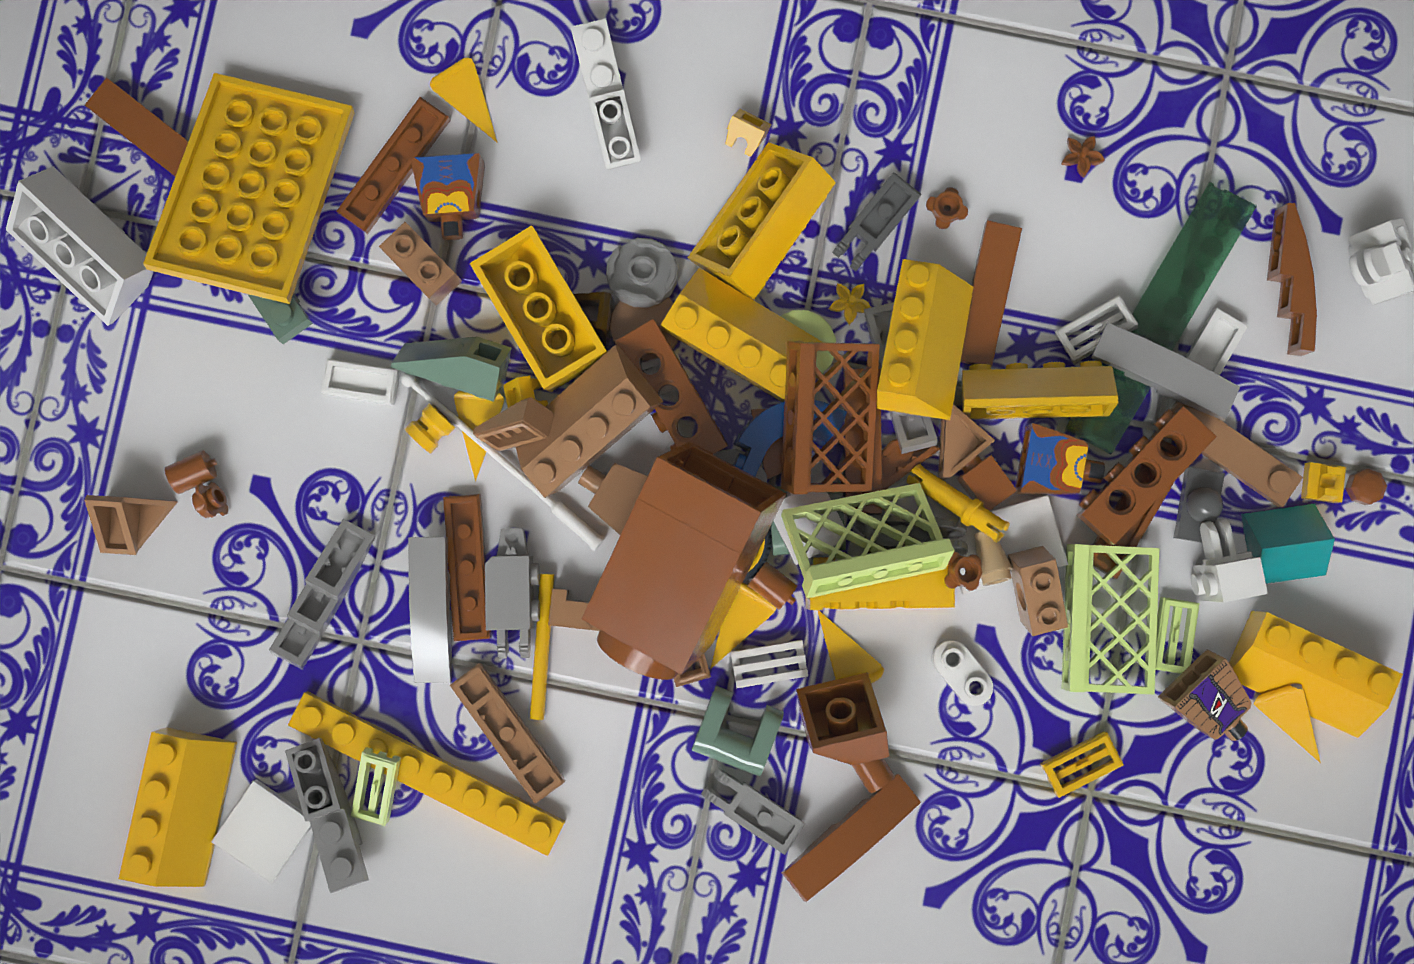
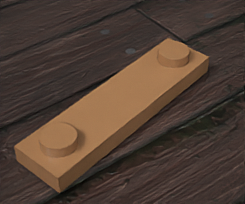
(1247, 460)
(507, 733)

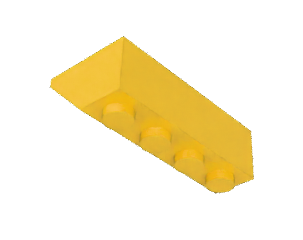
(762, 219)
(539, 309)
(734, 331)
(924, 341)
(1038, 391)
(1337, 682)
(177, 809)

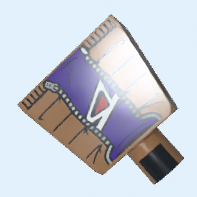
(1210, 697)

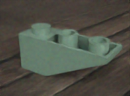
(458, 363)

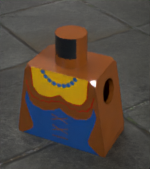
(449, 190)
(1054, 463)

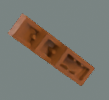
(1292, 267)
(850, 838)

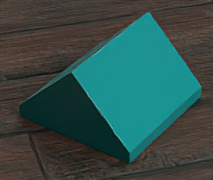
(1289, 542)

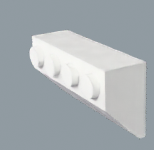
(78, 244)

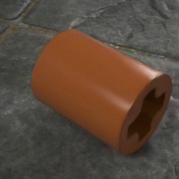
(191, 471)
(773, 586)
(874, 774)

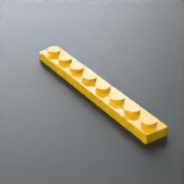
(429, 774)

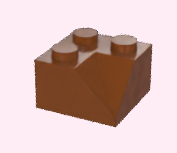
(843, 720)

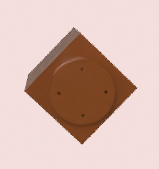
(680, 561)

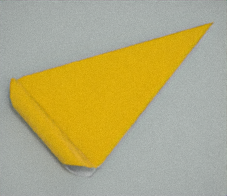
(462, 90)
(474, 412)
(745, 616)
(846, 655)
(1290, 712)

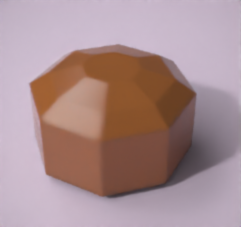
(1366, 486)

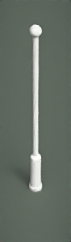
(557, 508)

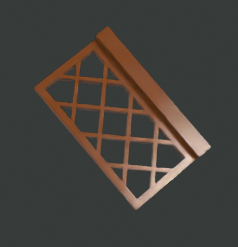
(800, 411)

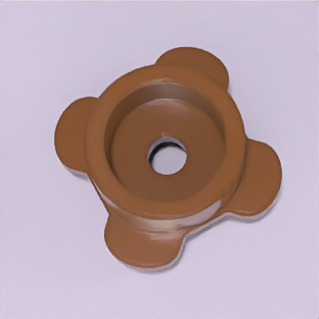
(953, 200)
(209, 500)
(972, 574)

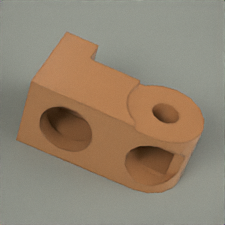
(567, 612)

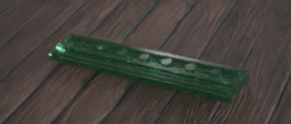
(1172, 300)

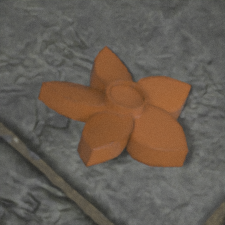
(1082, 155)

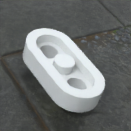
(962, 673)

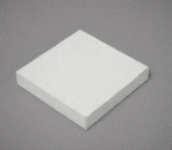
(262, 831)

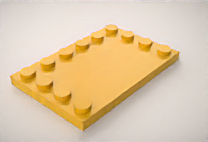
(250, 188)

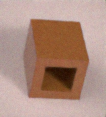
(986, 481)

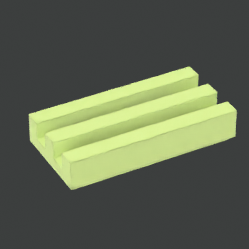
(1189, 634)
(381, 762)

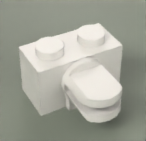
(1383, 261)
(1225, 573)

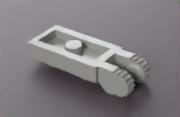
(756, 812)

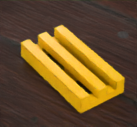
(1054, 777)

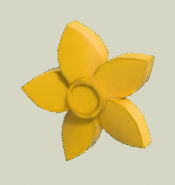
(850, 302)

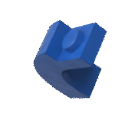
(768, 427)

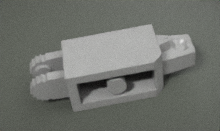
(511, 591)

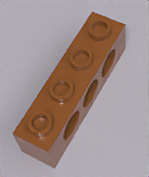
(651, 339)
(1190, 439)

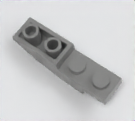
(329, 814)

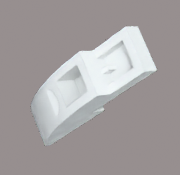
(605, 93)

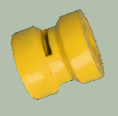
(429, 428)

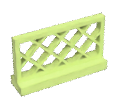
(881, 564)
(1078, 611)

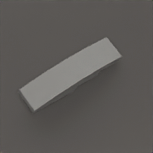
(1166, 371)
(911, 430)
(322, 594)
(430, 609)

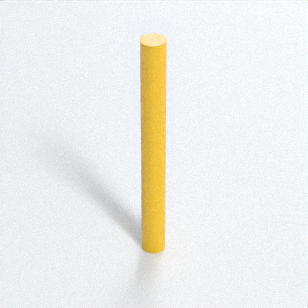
(541, 652)

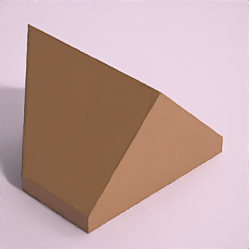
(959, 443)
(124, 522)

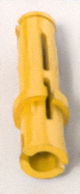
(968, 510)

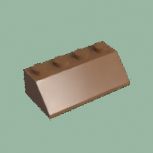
(588, 421)

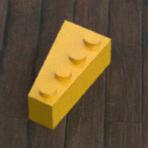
(916, 591)

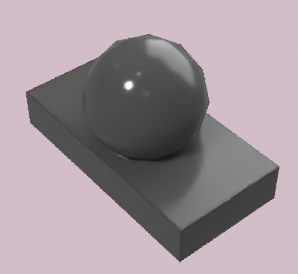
(1198, 502)

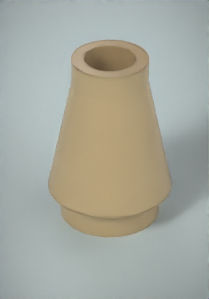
(993, 559)

